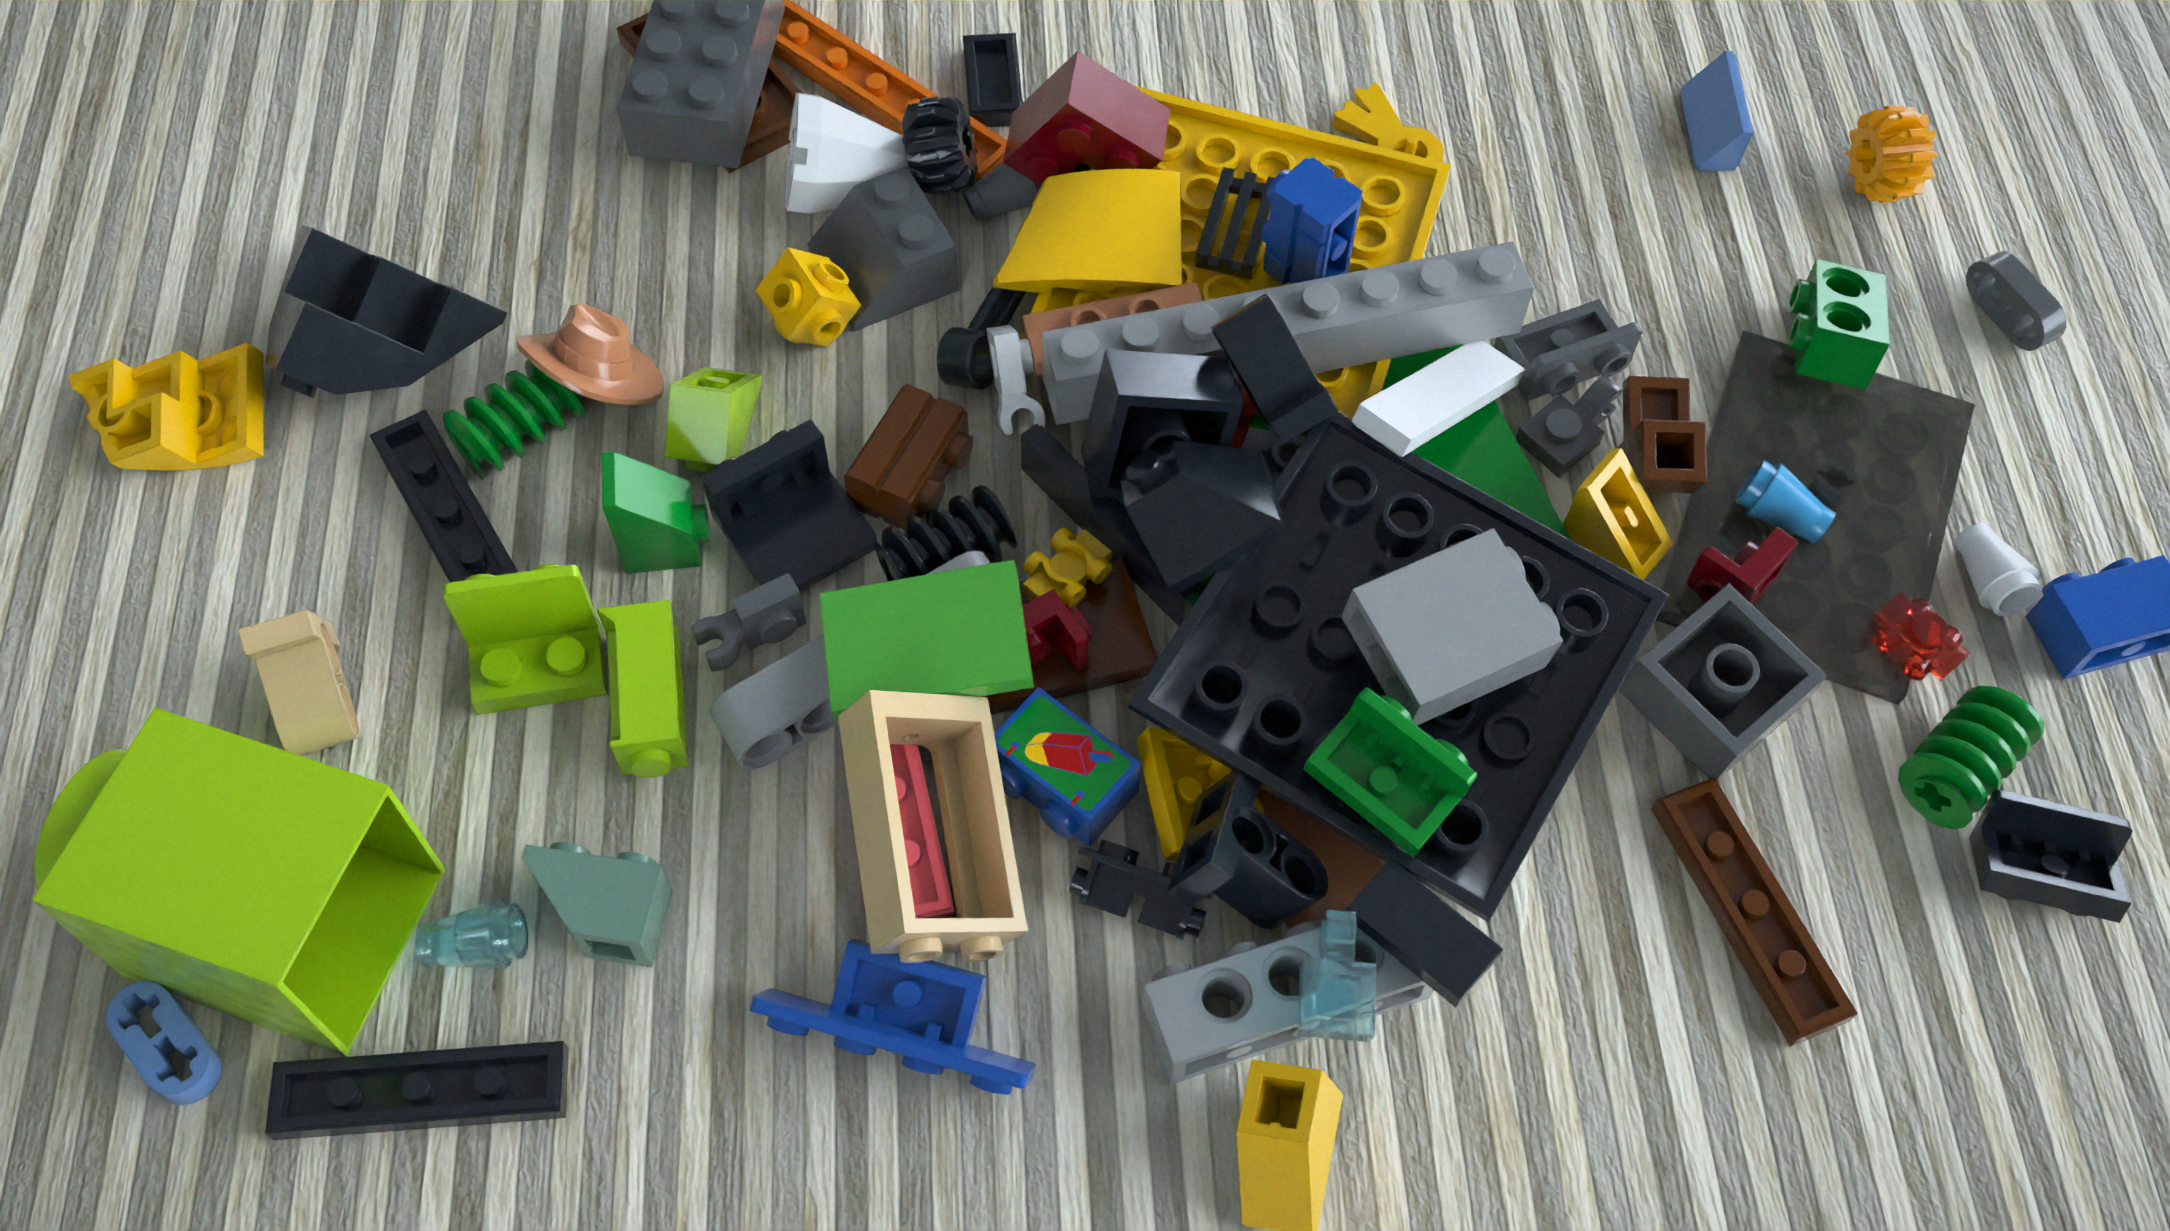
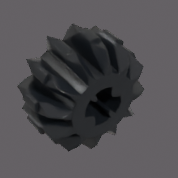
(939, 145)

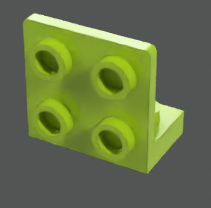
(529, 637)

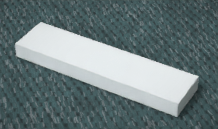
(1437, 397)

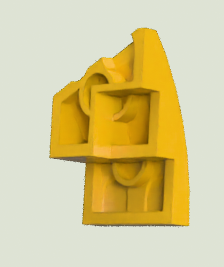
(1099, 233)
(178, 409)

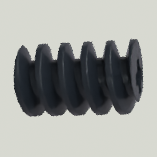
(945, 535)

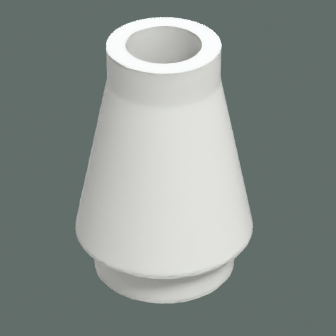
(1997, 571)

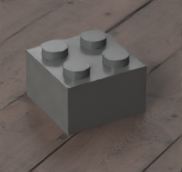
(1721, 682)

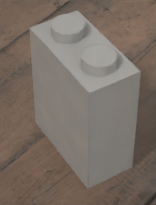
(1452, 626)

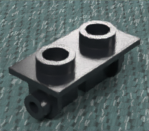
(1117, 877)

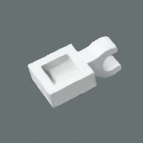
(1010, 362)

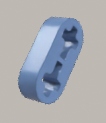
(150, 1053)

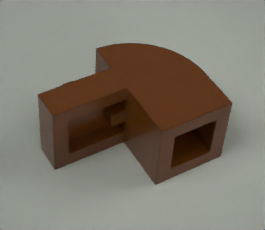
(1660, 438)

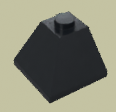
(1200, 507)

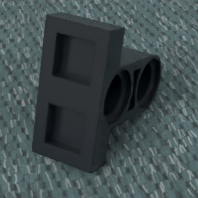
(1273, 369)
(1245, 858)

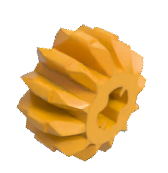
(1891, 153)

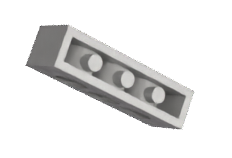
(1197, 1042)

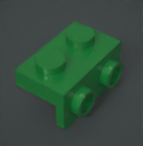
(1391, 770)

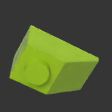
(710, 416)

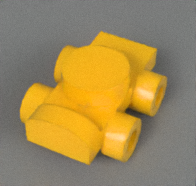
(1076, 561)

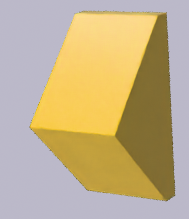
(1617, 518)

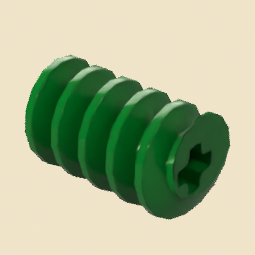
(509, 417)
(1969, 755)

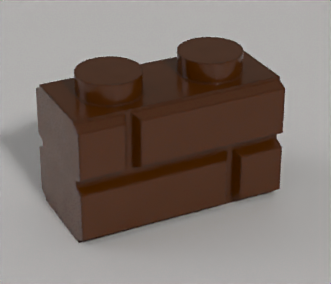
(909, 457)

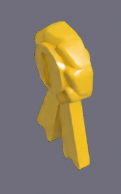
(1379, 125)

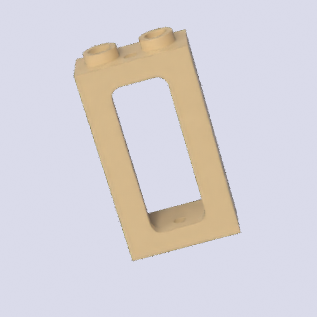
(973, 818)

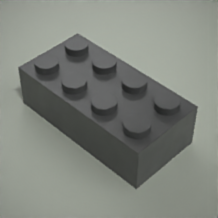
(698, 79)

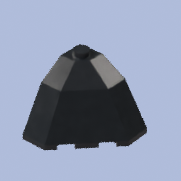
(364, 321)

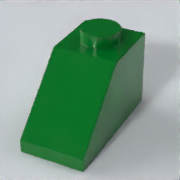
(652, 516)

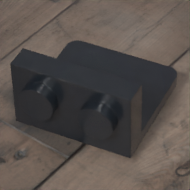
(788, 509)

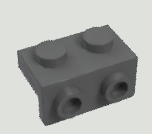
(1569, 349)

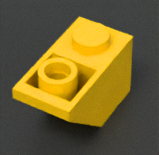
(1285, 1145)

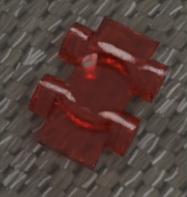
(1922, 633)

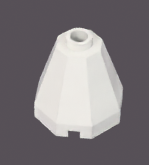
(834, 153)

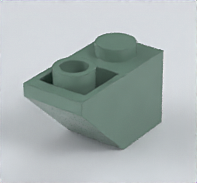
(604, 902)

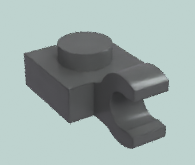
(1568, 432)
(757, 618)

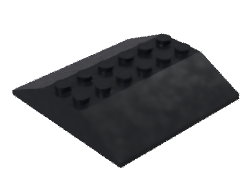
(1274, 669)

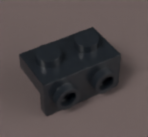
(2052, 855)

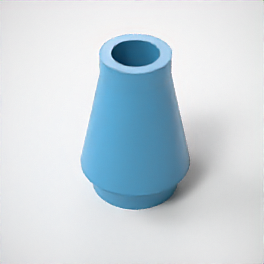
(1784, 502)

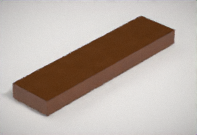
(1753, 912)

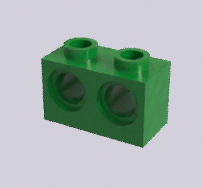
(1839, 324)

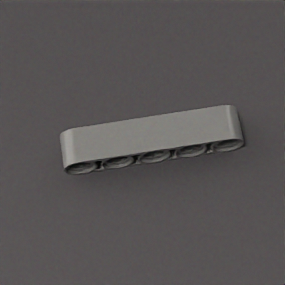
(787, 699)

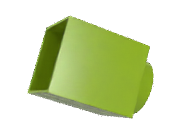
(238, 876)

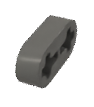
(2016, 301)

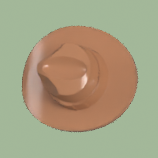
(595, 358)

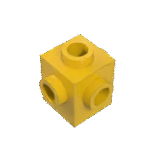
(808, 298)

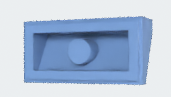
(1717, 115)

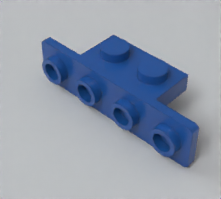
(901, 1008)

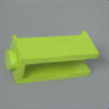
(645, 688)

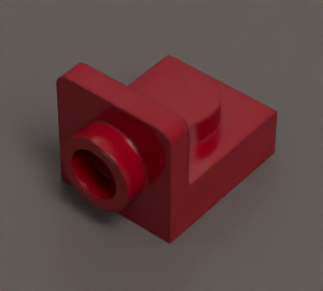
(1748, 573)
(1052, 625)

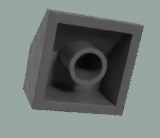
(889, 247)

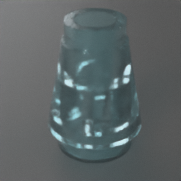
(475, 938)

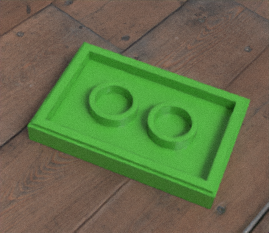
(927, 635)

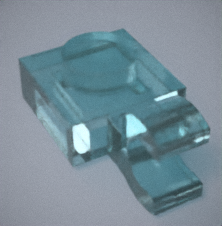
(1336, 991)

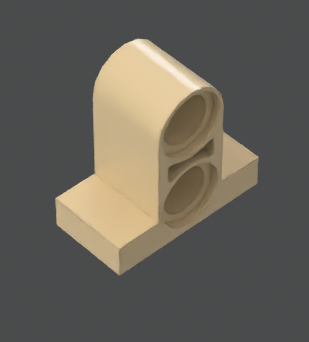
(302, 680)

